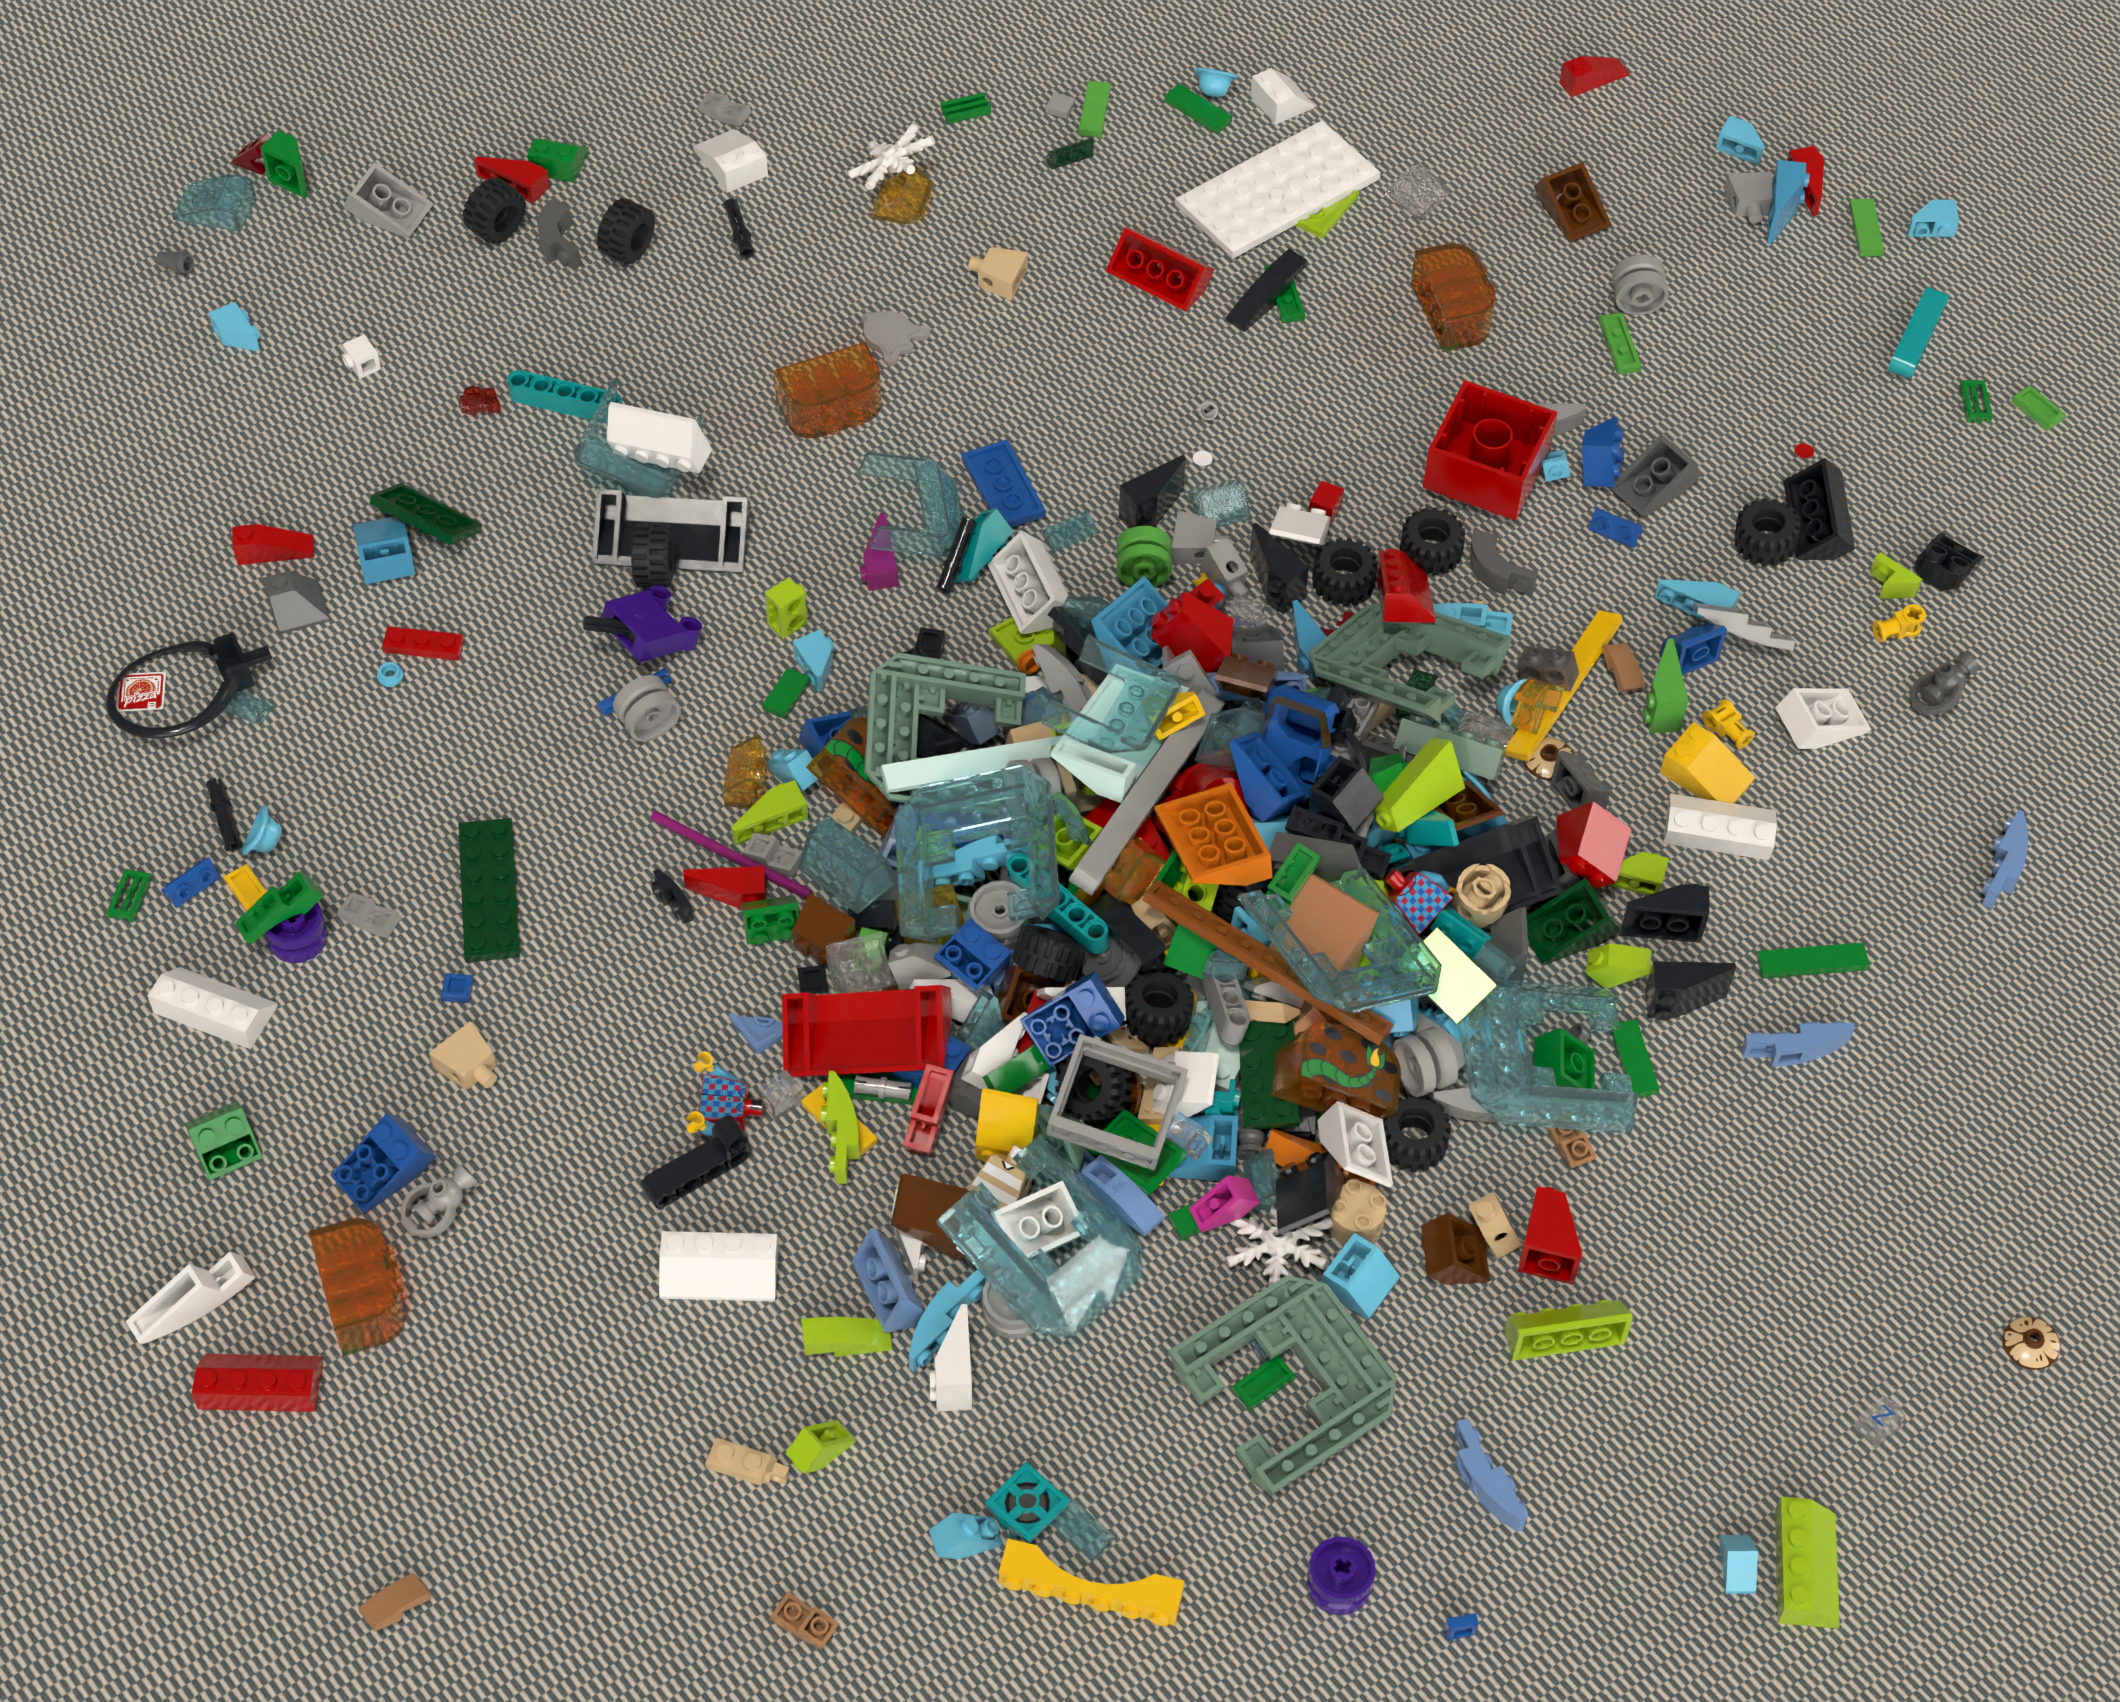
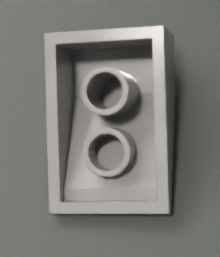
(387, 202)

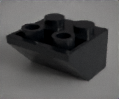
(1345, 794)

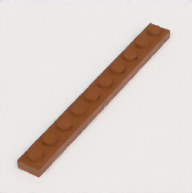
(1256, 956)

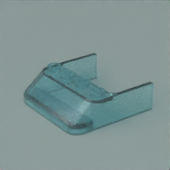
(597, 457)
(938, 504)
(1135, 712)

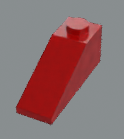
(1590, 73)
(1815, 167)
(522, 175)
(270, 544)
(728, 884)

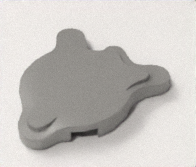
(891, 334)

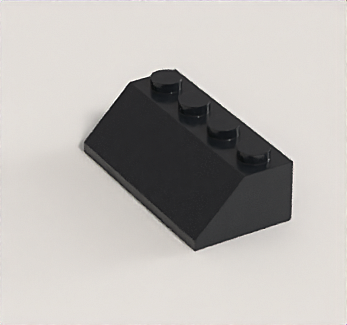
(1823, 512)

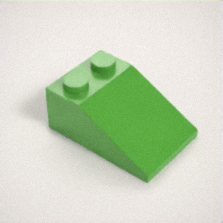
(1667, 695)

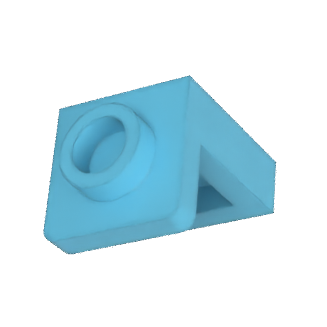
(1556, 466)

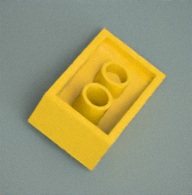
(1706, 766)
(1005, 1121)

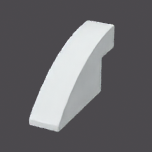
(189, 1297)

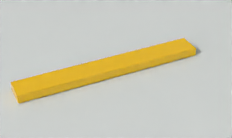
(1586, 652)

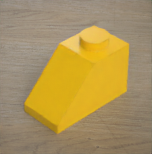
(1182, 712)

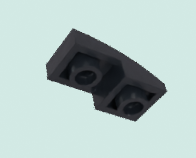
(671, 895)
(877, 915)

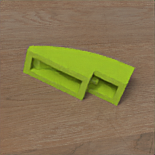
(844, 1336)

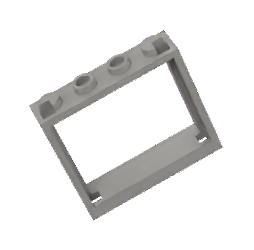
(1103, 1141)

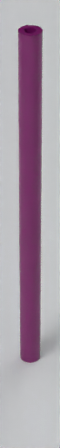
(728, 853)

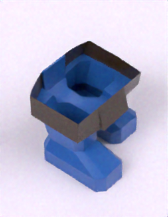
(1300, 732)

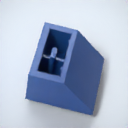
(1602, 453)
(974, 956)

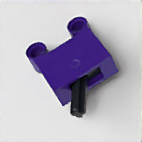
(645, 626)

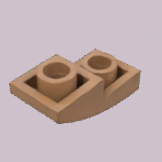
(1625, 667)
(1572, 1146)
(389, 1603)
(803, 1621)

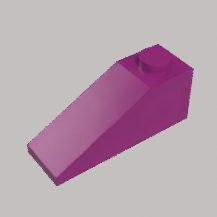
(879, 565)

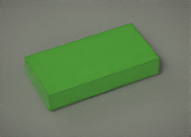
(2038, 408)

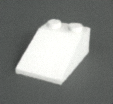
(733, 159)
(1300, 525)
(1821, 717)
(1356, 1142)
(1040, 1220)
(952, 1374)

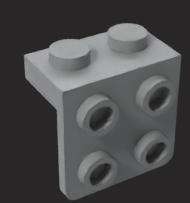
(1187, 670)

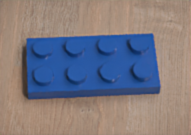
(1003, 483)

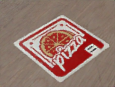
(141, 692)

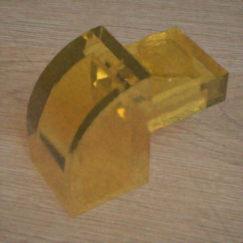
(1535, 698)

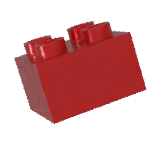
(1489, 450)

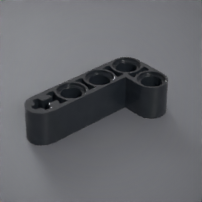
(700, 1165)

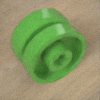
(1144, 553)

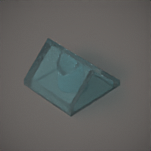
(1222, 502)

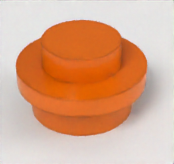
(1026, 662)

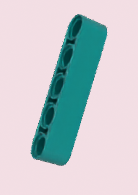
(1918, 332)
(555, 394)
(1067, 911)

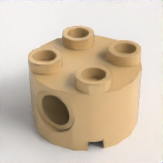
(1482, 894)
(1359, 1211)

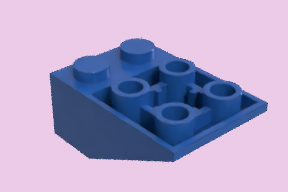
(1078, 1009)
(383, 1163)

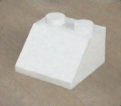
(1278, 96)
(1198, 1086)

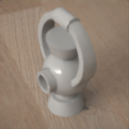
(443, 1196)

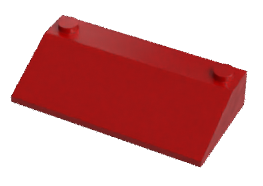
(866, 1031)

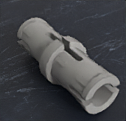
(882, 1087)

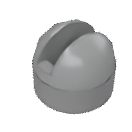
(1210, 415)

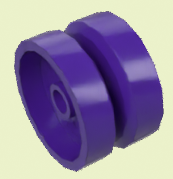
(299, 936)
(1340, 1575)

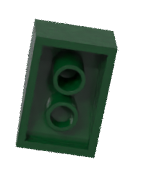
(1570, 923)

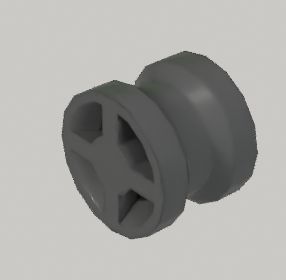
(1249, 1143)

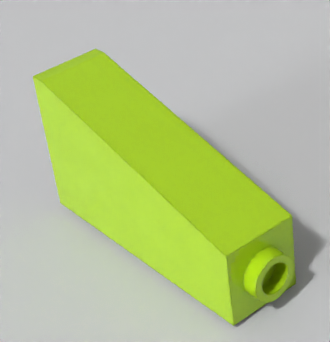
(1421, 786)

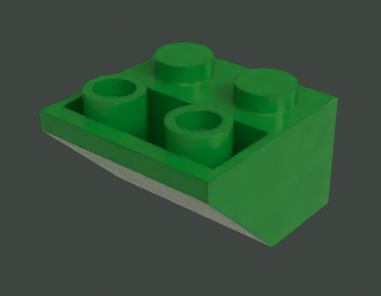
(769, 919)
(223, 1140)

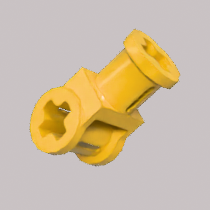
(1902, 624)
(1726, 721)

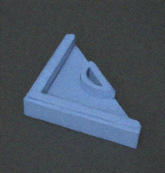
(758, 1031)

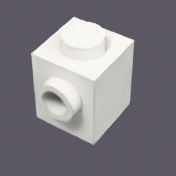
(361, 356)

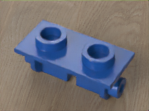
(1615, 527)
(191, 882)

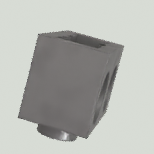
(1549, 665)

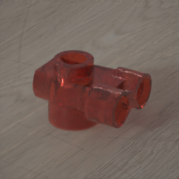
(479, 400)

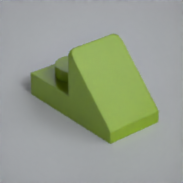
(1897, 579)

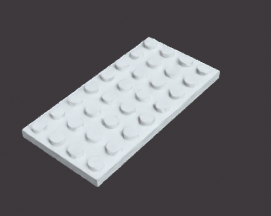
(1277, 189)

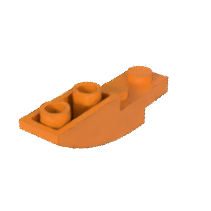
(1295, 1149)

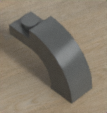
(551, 224)
(1494, 570)

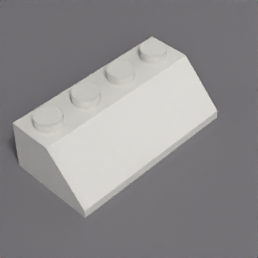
(657, 438)
(1028, 582)
(1720, 827)
(211, 1006)
(718, 1266)

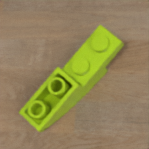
(842, 1126)

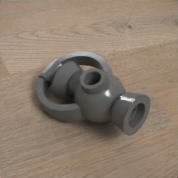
(1947, 681)

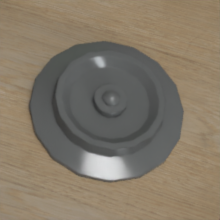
(1114, 966)

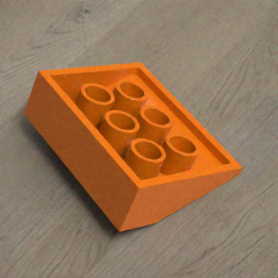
(1216, 838)

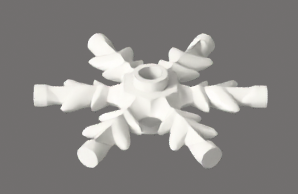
(891, 157)
(1278, 1246)

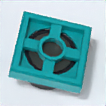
(1028, 1505)

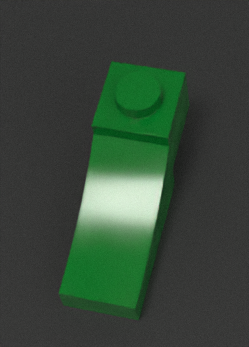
(1294, 873)
(278, 905)

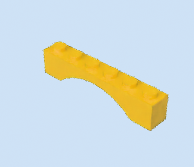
(1150, 1598)

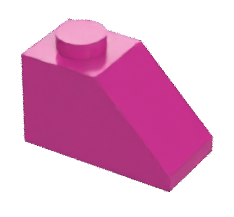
(1224, 1203)

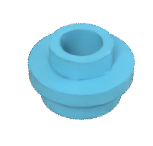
(388, 669)

